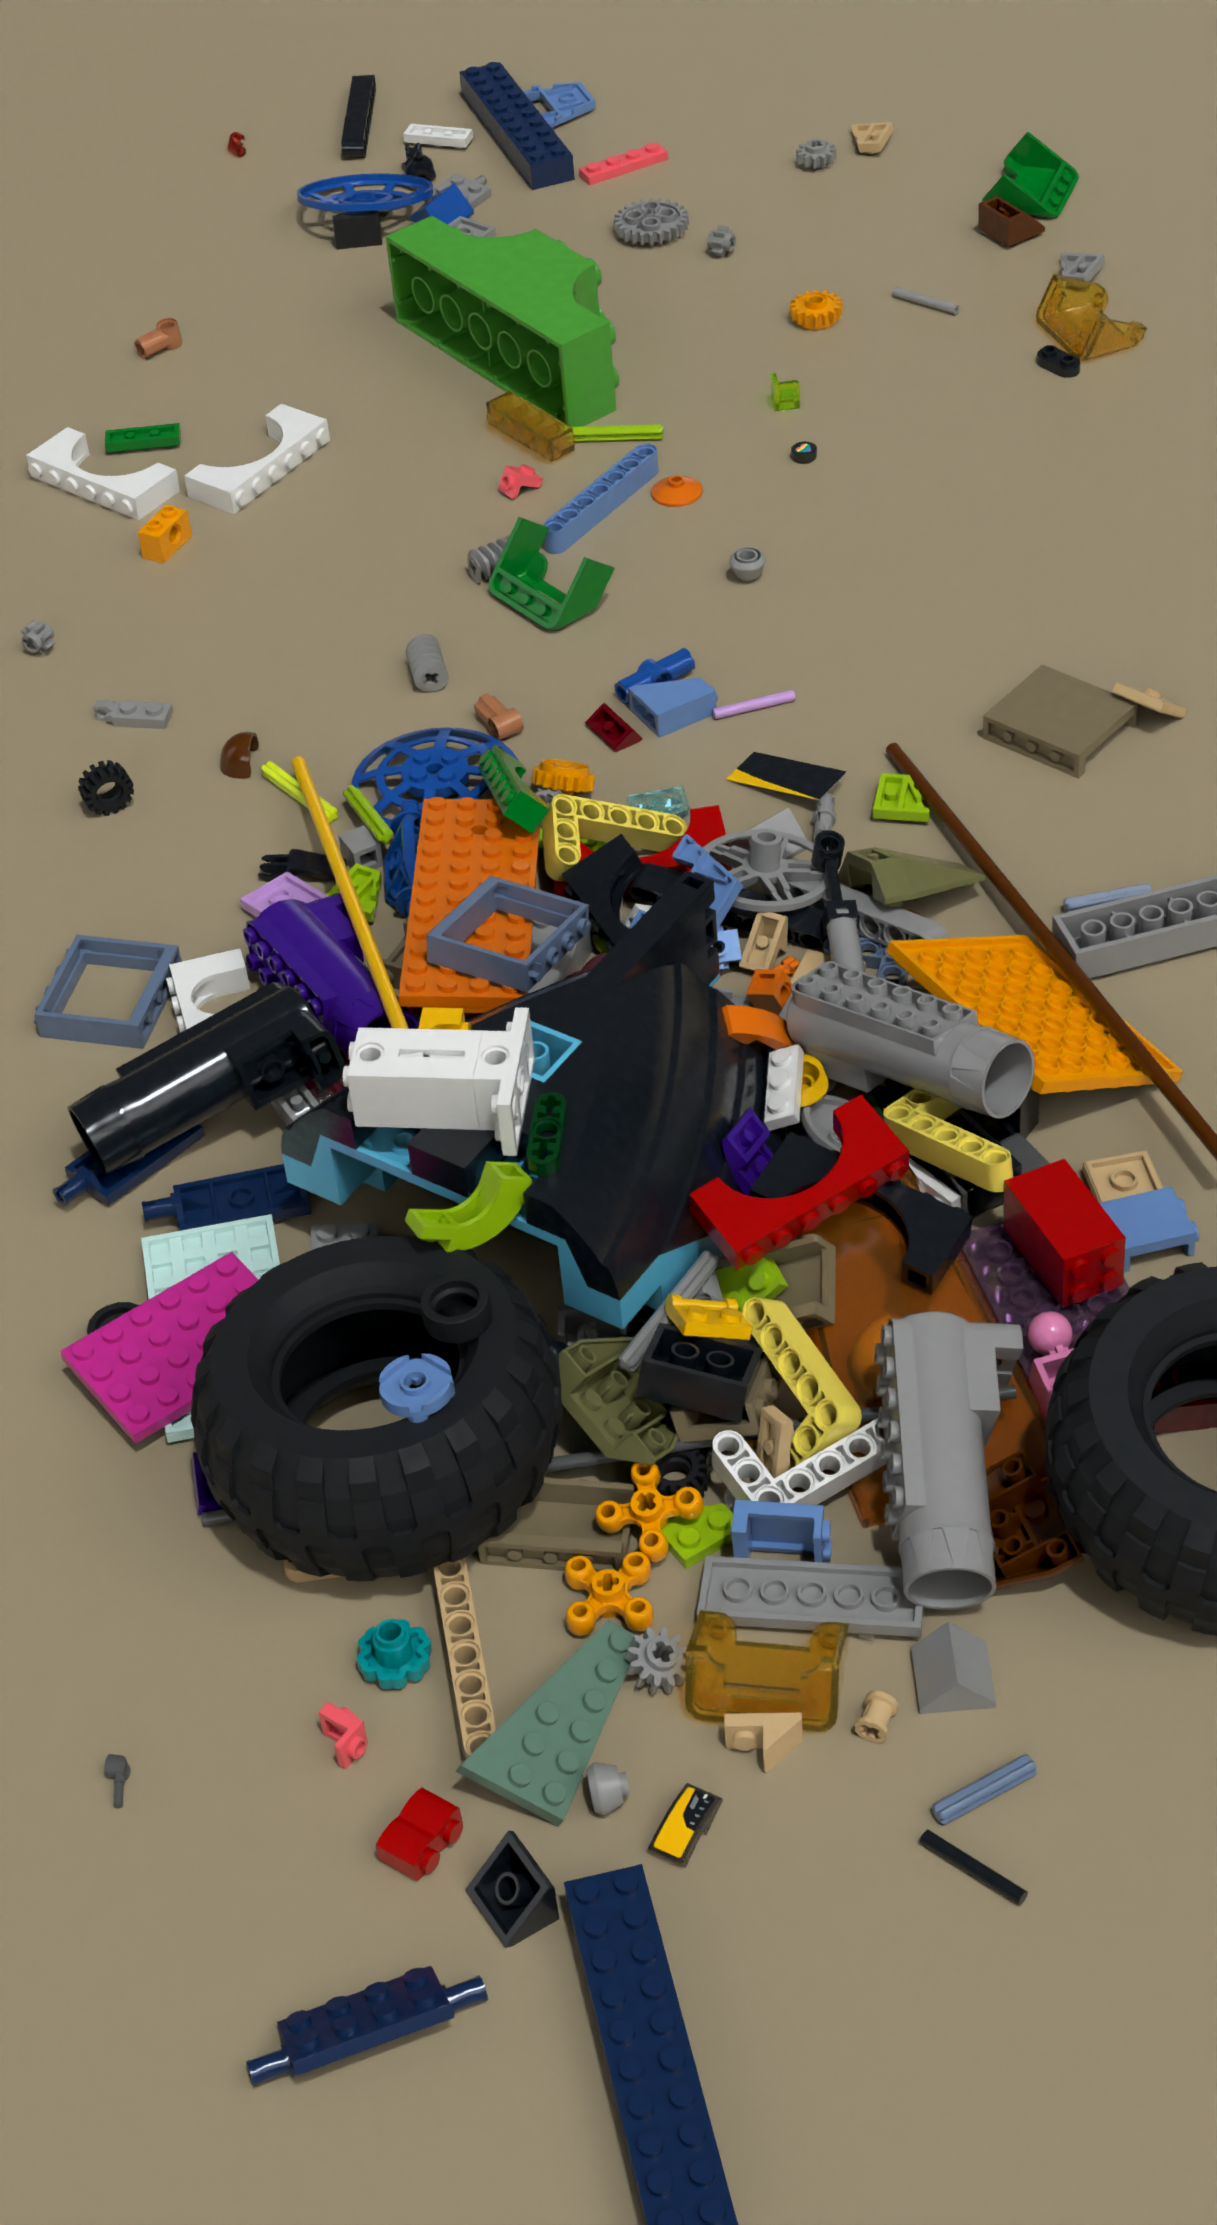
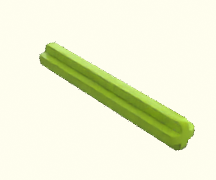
(618, 433)
(368, 814)

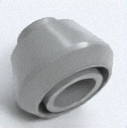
(747, 563)
(606, 1787)

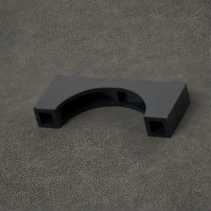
(601, 883)
(929, 1227)

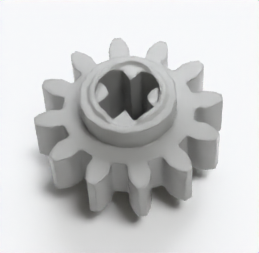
(816, 154)
(657, 1660)

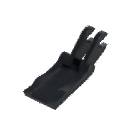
(296, 863)

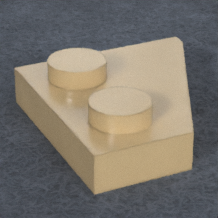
(872, 136)

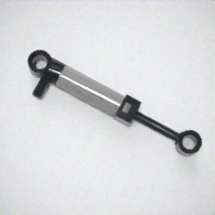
(839, 915)

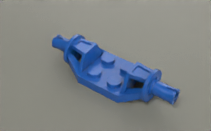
(401, 856)

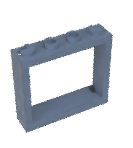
(446, 939)
(112, 953)

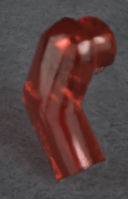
(235, 144)

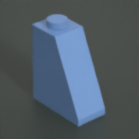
(672, 704)

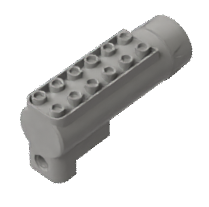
(885, 1031)
(936, 1420)

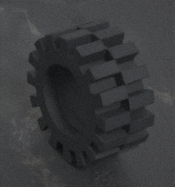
(112, 799)
(683, 1461)

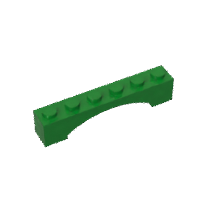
(512, 795)

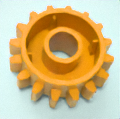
(816, 310)
(563, 776)

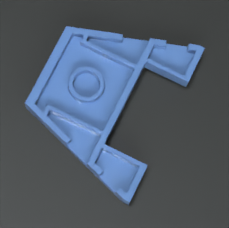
(563, 101)
(725, 884)

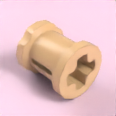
(876, 1716)

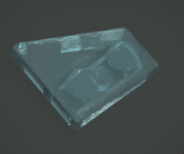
(667, 800)

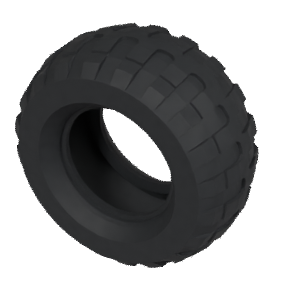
(1111, 1479)
(387, 1493)

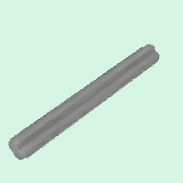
(687, 1288)

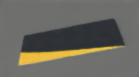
(786, 775)

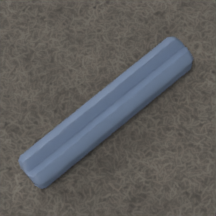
(1092, 899)
(984, 1789)

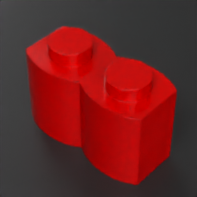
(419, 1834)

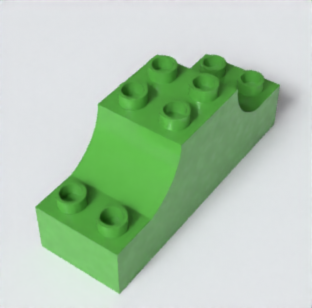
(510, 312)

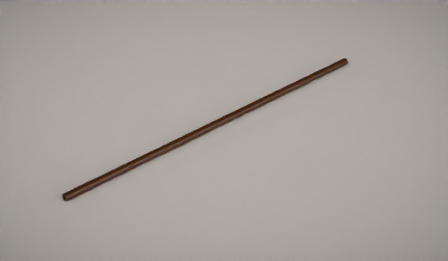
(1058, 953)

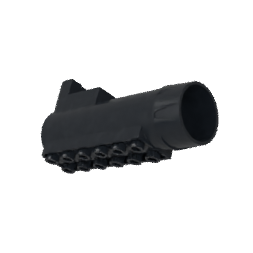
(240, 1053)

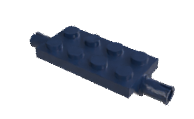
(88, 1177)
(231, 1199)
(364, 2021)

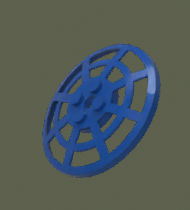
(365, 200)
(417, 768)

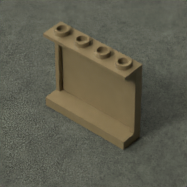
(1057, 719)

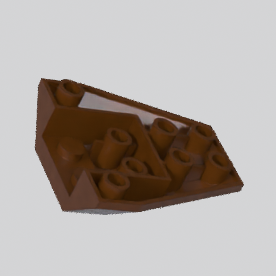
(1026, 1525)

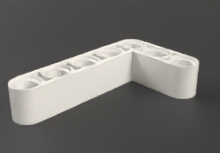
(805, 1475)

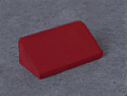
(612, 728)

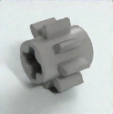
(721, 241)
(37, 637)

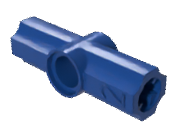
(655, 672)

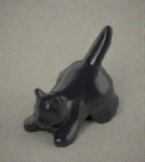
(418, 163)

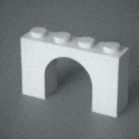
(203, 980)

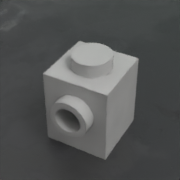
(361, 848)

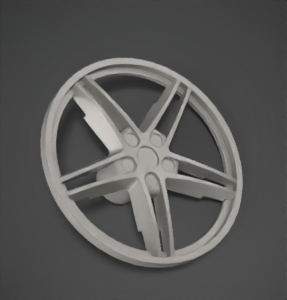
(766, 866)

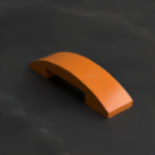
(753, 1024)

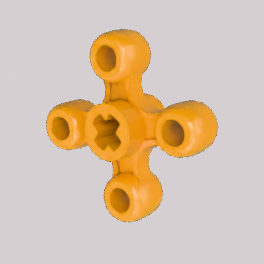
(649, 1510)
(608, 1593)

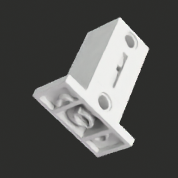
(443, 1078)

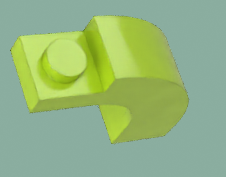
(478, 1217)

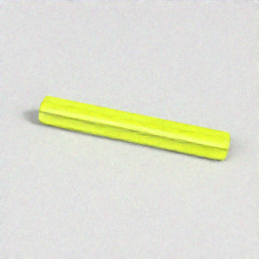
(291, 786)

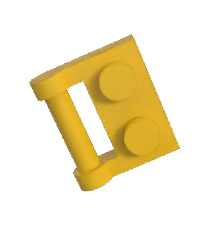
(707, 1317)

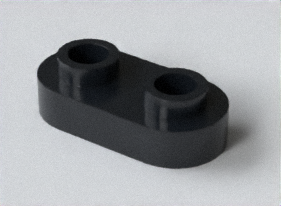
(1058, 361)

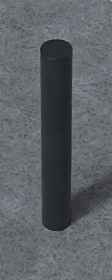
(973, 1867)

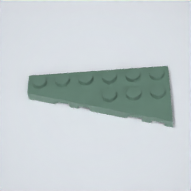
(550, 1738)

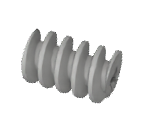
(485, 559)
(427, 663)

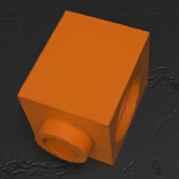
(769, 990)

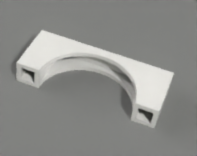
(236, 486)
(129, 494)

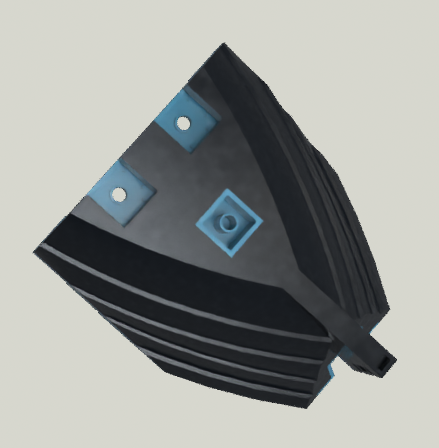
(647, 1101)

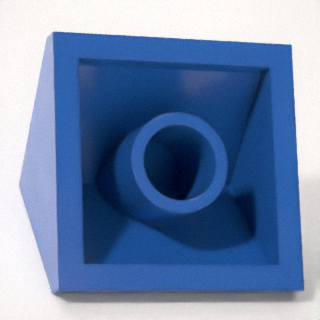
(445, 206)

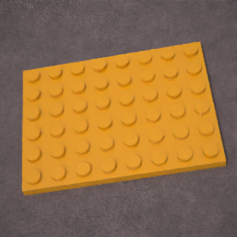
(1031, 998)

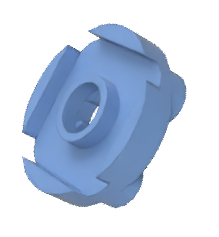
(421, 1401)

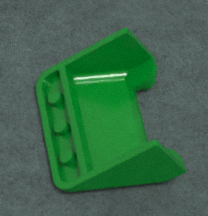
(1040, 181)

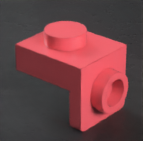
(515, 477)
(346, 1730)

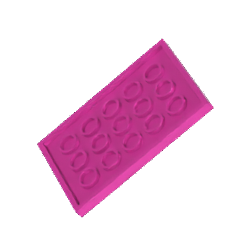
(148, 1357)

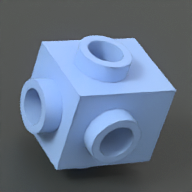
(730, 947)

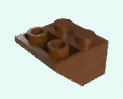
(1006, 222)

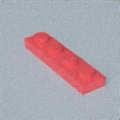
(622, 164)

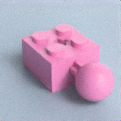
(1049, 1336)

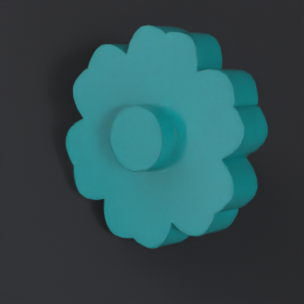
(394, 1654)

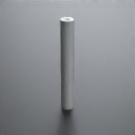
(926, 301)

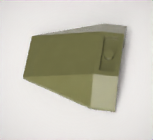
(903, 875)
(607, 1406)

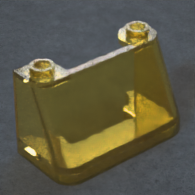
(1075, 319)
(764, 1677)

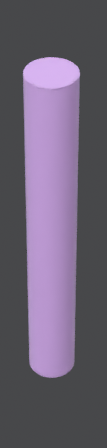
(753, 704)

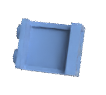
(1152, 1222)
(780, 1529)

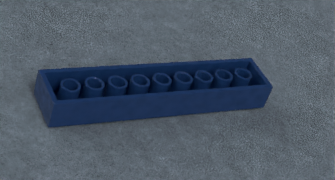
(517, 125)
(647, 2051)

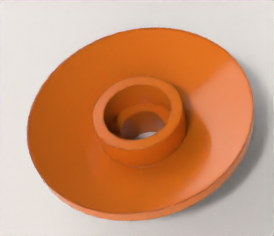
(676, 491)

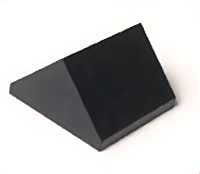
(357, 230)
(514, 1892)

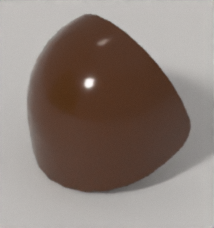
(236, 755)

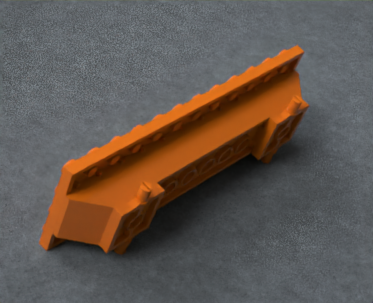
(456, 852)

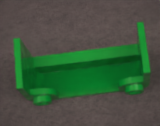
(521, 583)

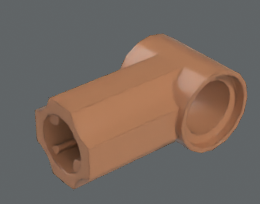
(165, 336)
(500, 720)

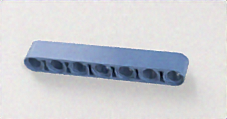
(600, 498)

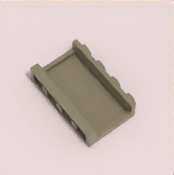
(811, 1279)
(700, 1426)
(562, 1526)

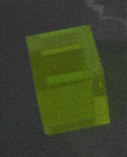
(784, 394)

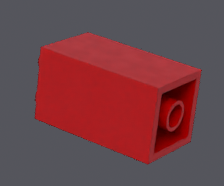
(1064, 1233)

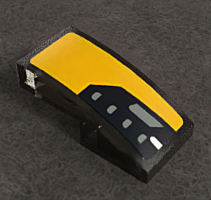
(684, 1823)

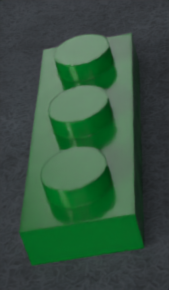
(143, 437)

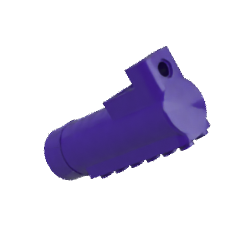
(320, 957)

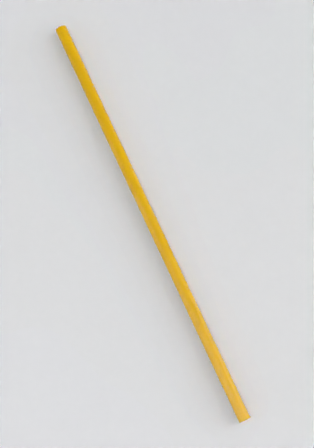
(349, 896)

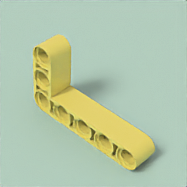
(601, 821)
(921, 1127)
(809, 1376)

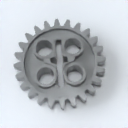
(651, 221)

